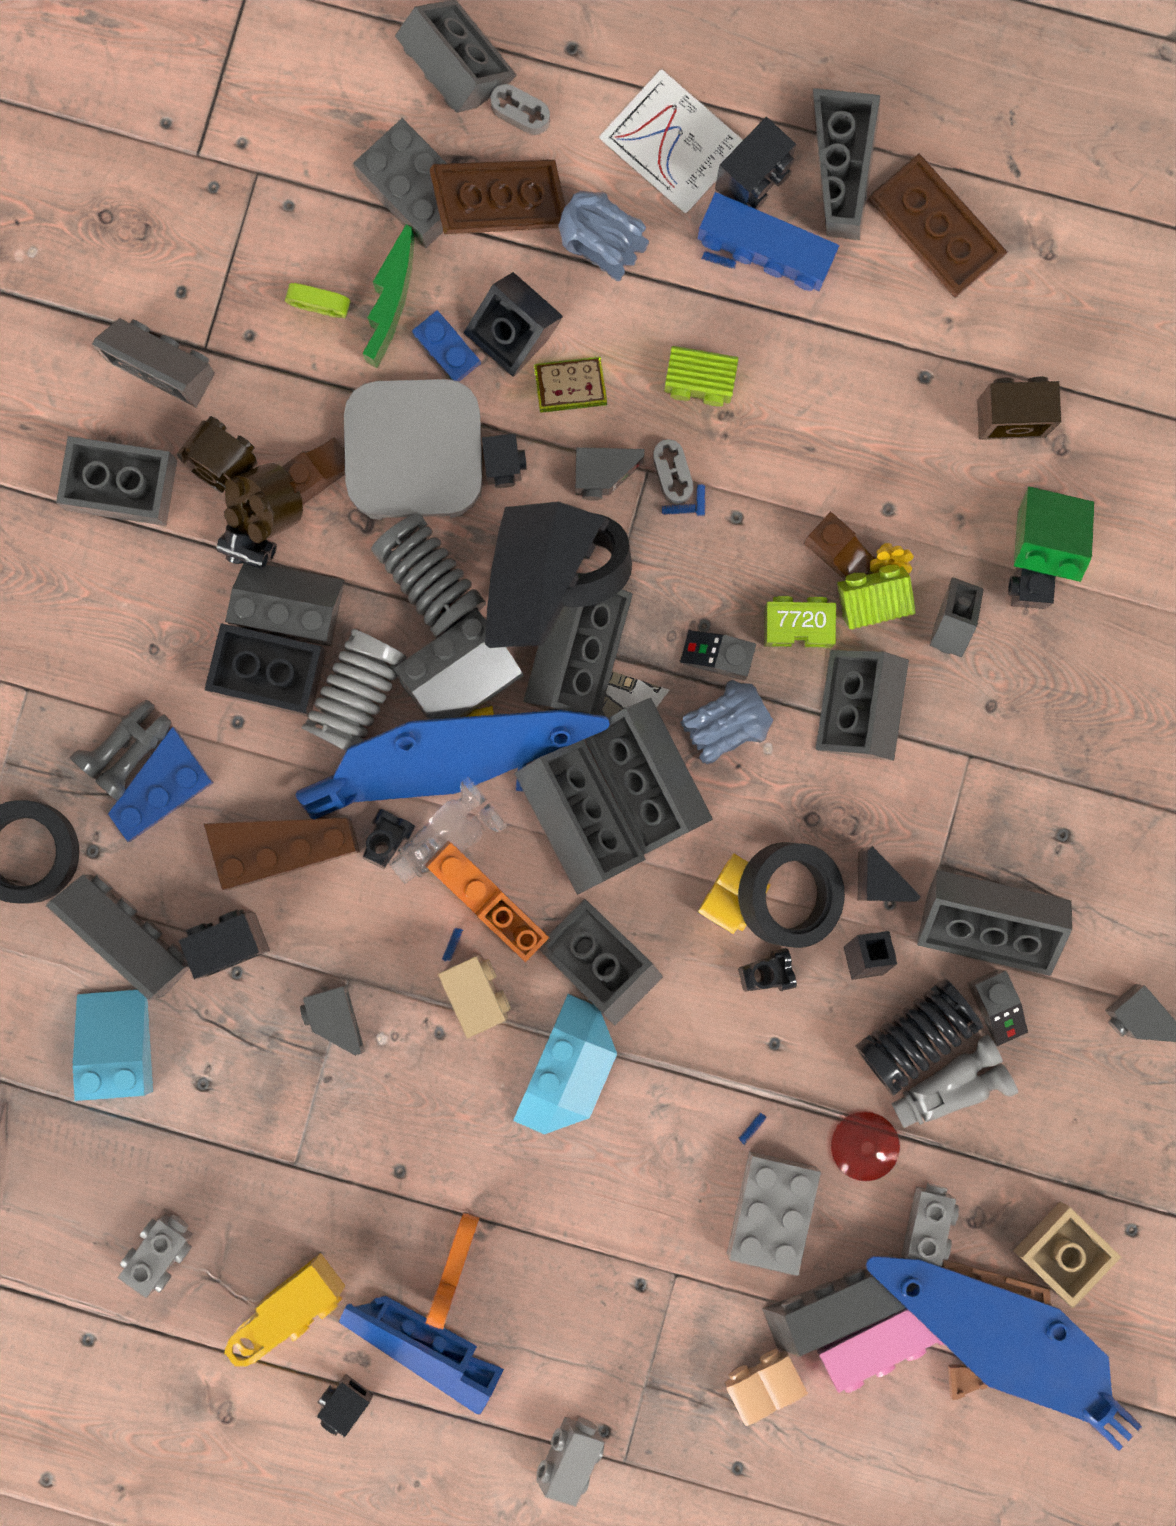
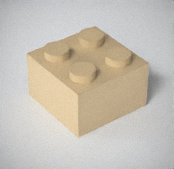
(475, 996)
(1067, 1254)

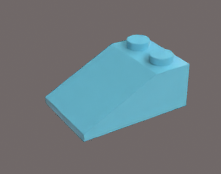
(112, 1046)

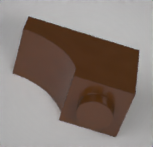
(316, 469)
(839, 547)

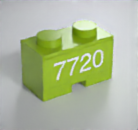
(800, 621)

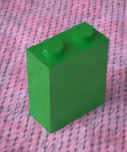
(1054, 534)

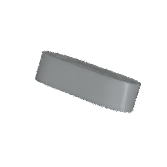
(524, 103)
(680, 469)

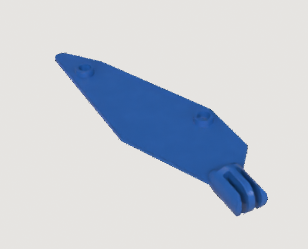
(439, 753)
(1009, 1341)

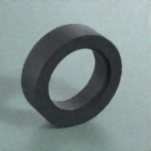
(608, 579)
(66, 852)
(828, 901)

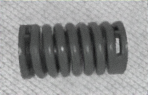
(437, 571)

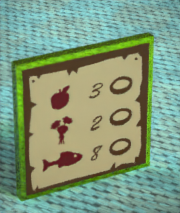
(570, 384)

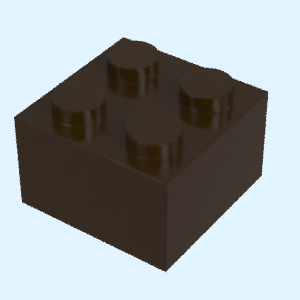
(1019, 409)

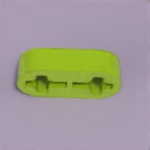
(317, 300)

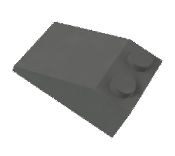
(600, 962)

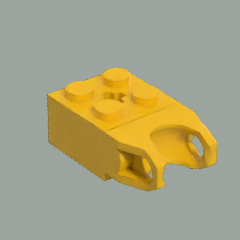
(288, 1310)

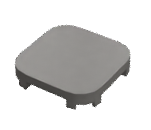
(413, 448)

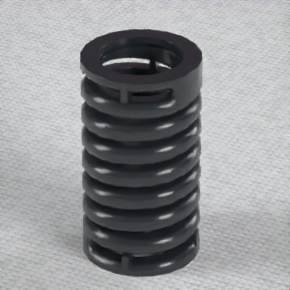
(910, 1029)

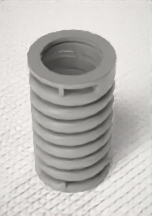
(352, 688)

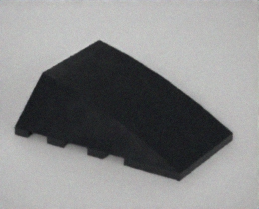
(534, 567)

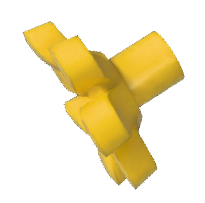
(891, 556)

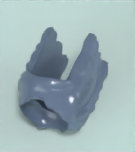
(602, 232)
(728, 721)

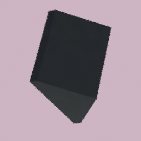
(880, 880)

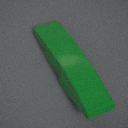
(392, 285)

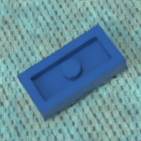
(446, 347)

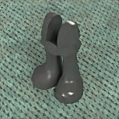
(95, 761)

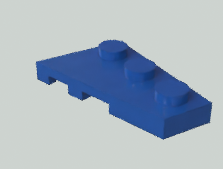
(160, 787)

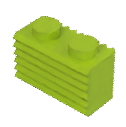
(701, 376)
(876, 596)

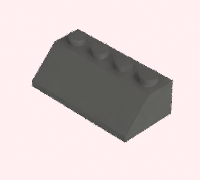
(578, 657)
(648, 776)
(579, 816)
(995, 923)
(120, 935)

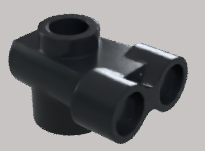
(241, 549)
(388, 831)
(774, 970)

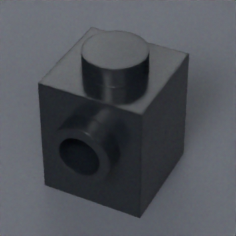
(503, 460)
(1031, 589)
(870, 955)
(343, 1406)

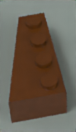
(268, 849)

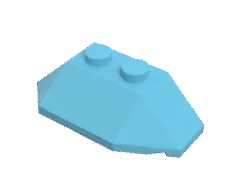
(569, 1070)

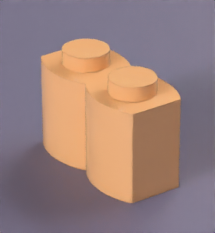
(765, 1386)

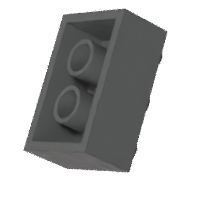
(401, 179)
(117, 481)

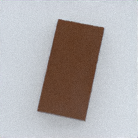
(498, 196)
(937, 225)

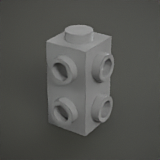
(930, 1224)
(162, 1245)
(570, 1460)

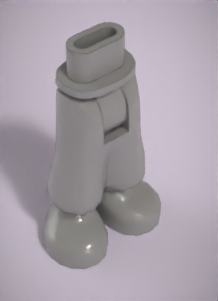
(956, 1086)

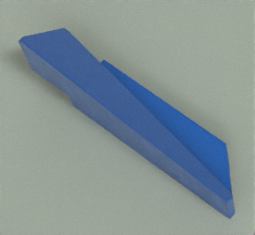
(426, 1350)

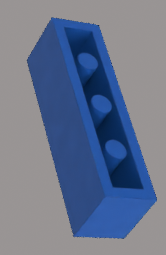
(767, 242)

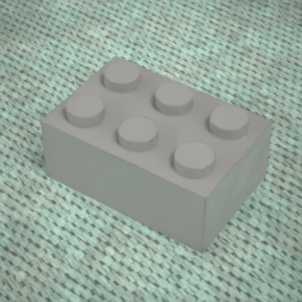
(773, 1213)

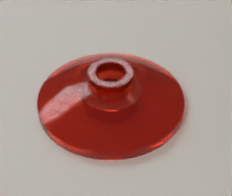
(855, 1131)

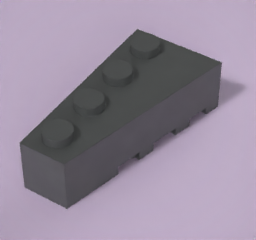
(846, 144)
(830, 1311)

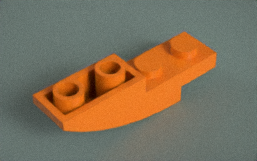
(487, 901)

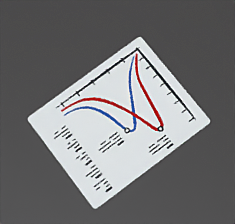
(671, 140)

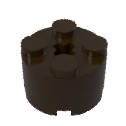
(217, 454)
(262, 502)

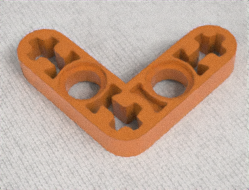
(452, 1271)

